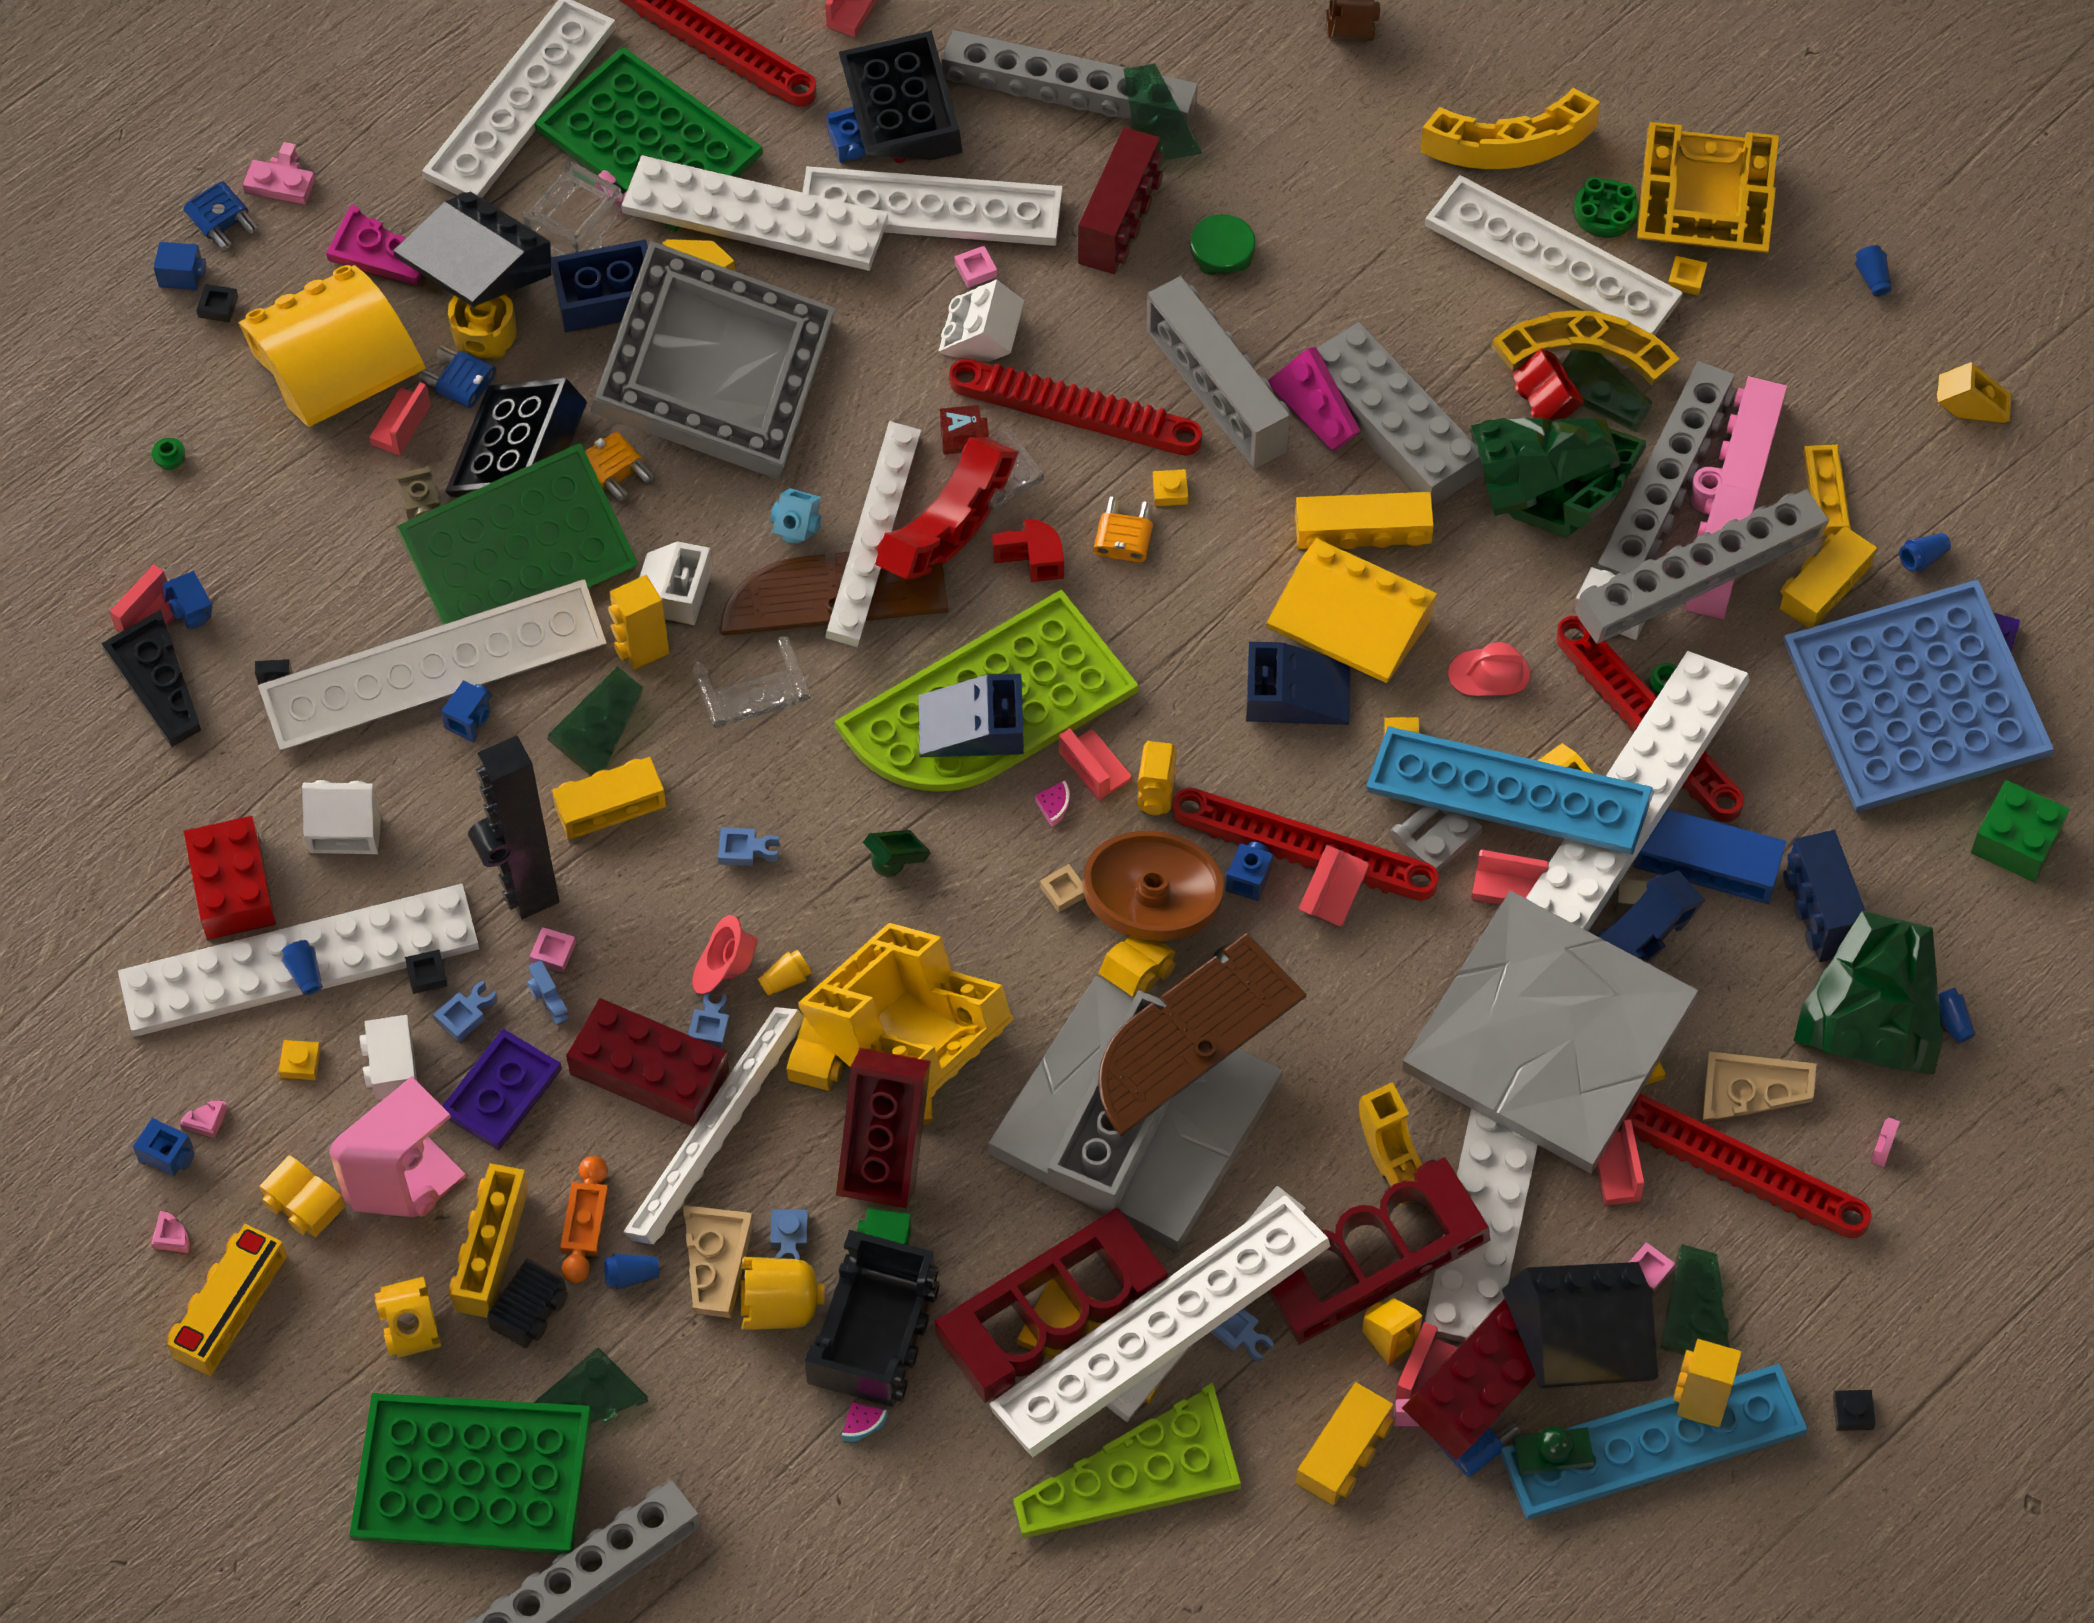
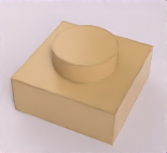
(1063, 888)

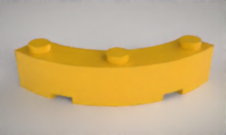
(1511, 141)
(1587, 332)

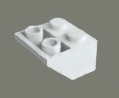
(982, 323)
(680, 577)
(340, 817)

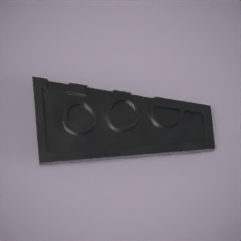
(154, 675)

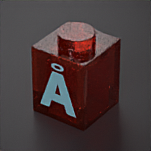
(958, 425)

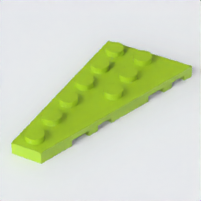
(1147, 1468)

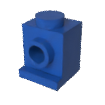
(845, 135)
(187, 600)
(467, 710)
(1249, 870)
(161, 1138)

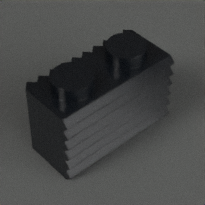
(528, 1303)

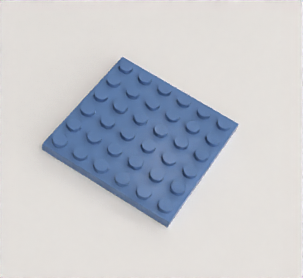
(1917, 696)

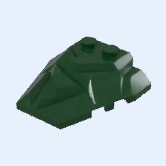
(1540, 455)
(1583, 500)
(1878, 997)

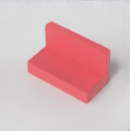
(847, 15)
(401, 419)
(142, 601)
(1093, 762)
(1503, 872)
(1334, 886)
(1621, 1169)
(1423, 1361)

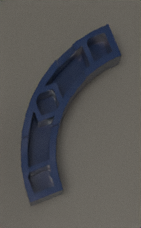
(1663, 907)

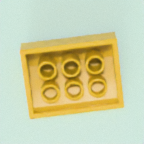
(1352, 610)

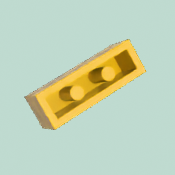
(1827, 577)
(638, 623)
(609, 797)
(1706, 1382)
(1346, 1444)

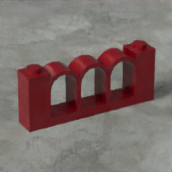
(1451, 1206)
(992, 1369)

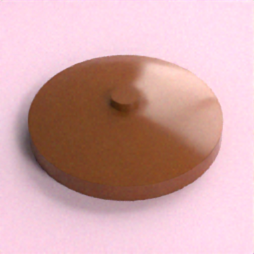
(1153, 885)

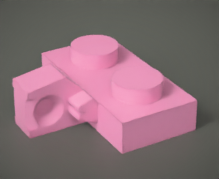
(280, 178)

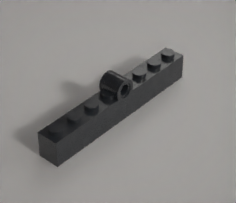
(514, 828)

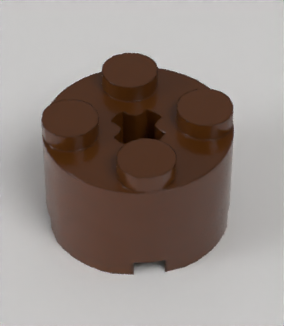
(1352, 19)

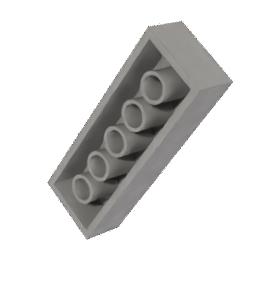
(1218, 372)
(1400, 417)
(1093, 1157)

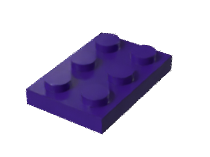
(501, 1089)

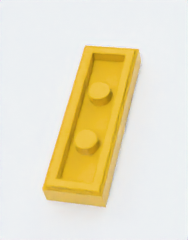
(1827, 485)

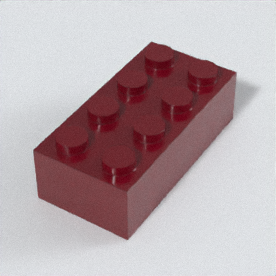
(1120, 201)
(647, 1062)
(883, 1128)
(1473, 1384)

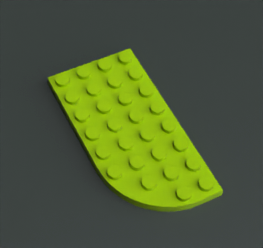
(1065, 684)

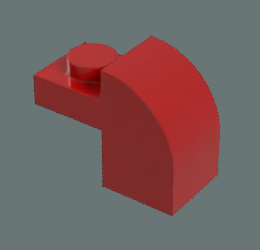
(1037, 544)

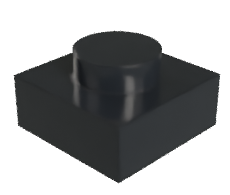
(217, 303)
(272, 669)
(426, 971)
(1854, 1410)

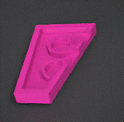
(370, 248)
(1316, 399)

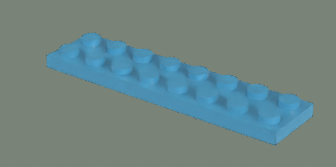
(1510, 790)
(1657, 1444)

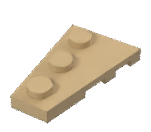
(1754, 1084)
(716, 1249)

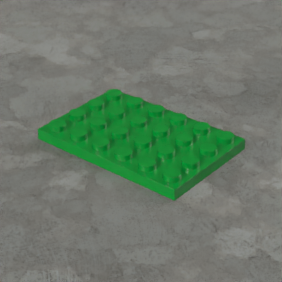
(638, 112)
(518, 538)
(471, 1473)

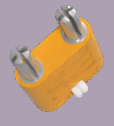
(614, 461)
(1123, 535)

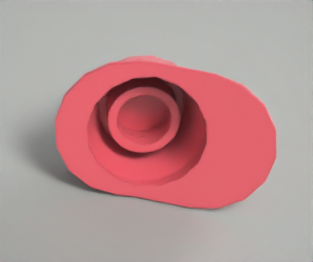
(1489, 671)
(725, 956)

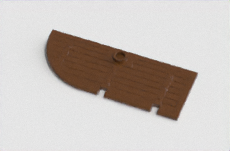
(804, 592)
(1200, 1026)

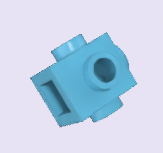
(796, 516)

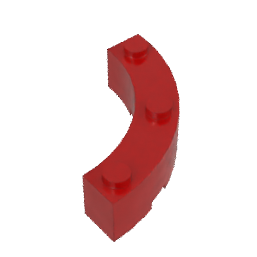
(953, 516)

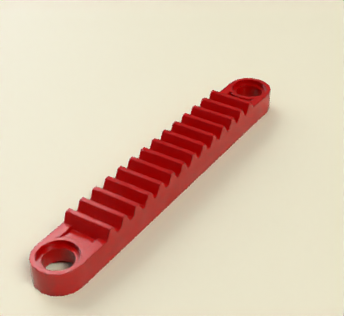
(728, 48)
(1075, 406)
(1632, 702)
(1301, 841)
(1746, 1167)

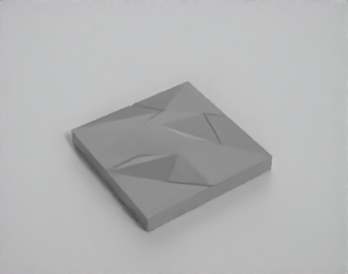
(713, 360)
(1550, 1031)
(1191, 1145)

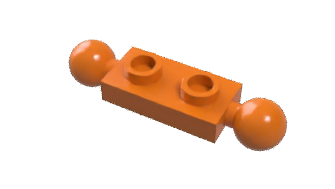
(584, 1219)

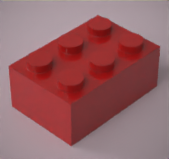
(229, 877)

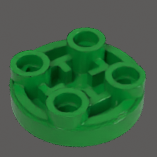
(1606, 207)
(1222, 244)

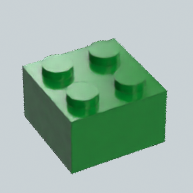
(2020, 830)

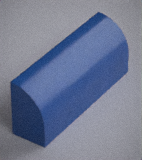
(1713, 855)

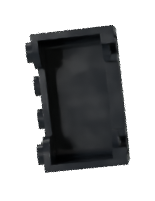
(874, 1320)

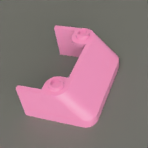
(385, 1161)

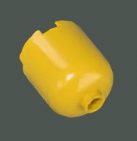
(778, 1293)

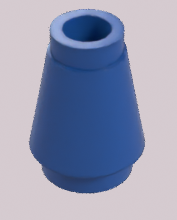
(1874, 269)
(1923, 551)
(303, 966)
(1955, 1015)
(628, 1270)

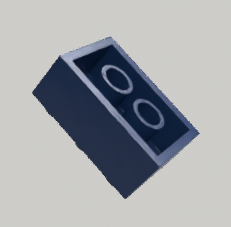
(596, 283)
(1823, 891)

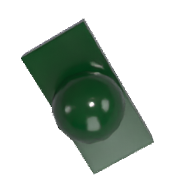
(894, 850)
(1553, 1450)

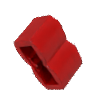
(1547, 387)

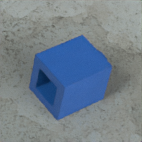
(179, 265)

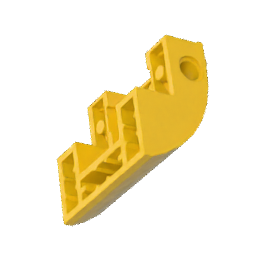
(1707, 188)
(332, 344)
(907, 1002)

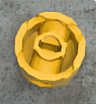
(483, 329)
(413, 1298)

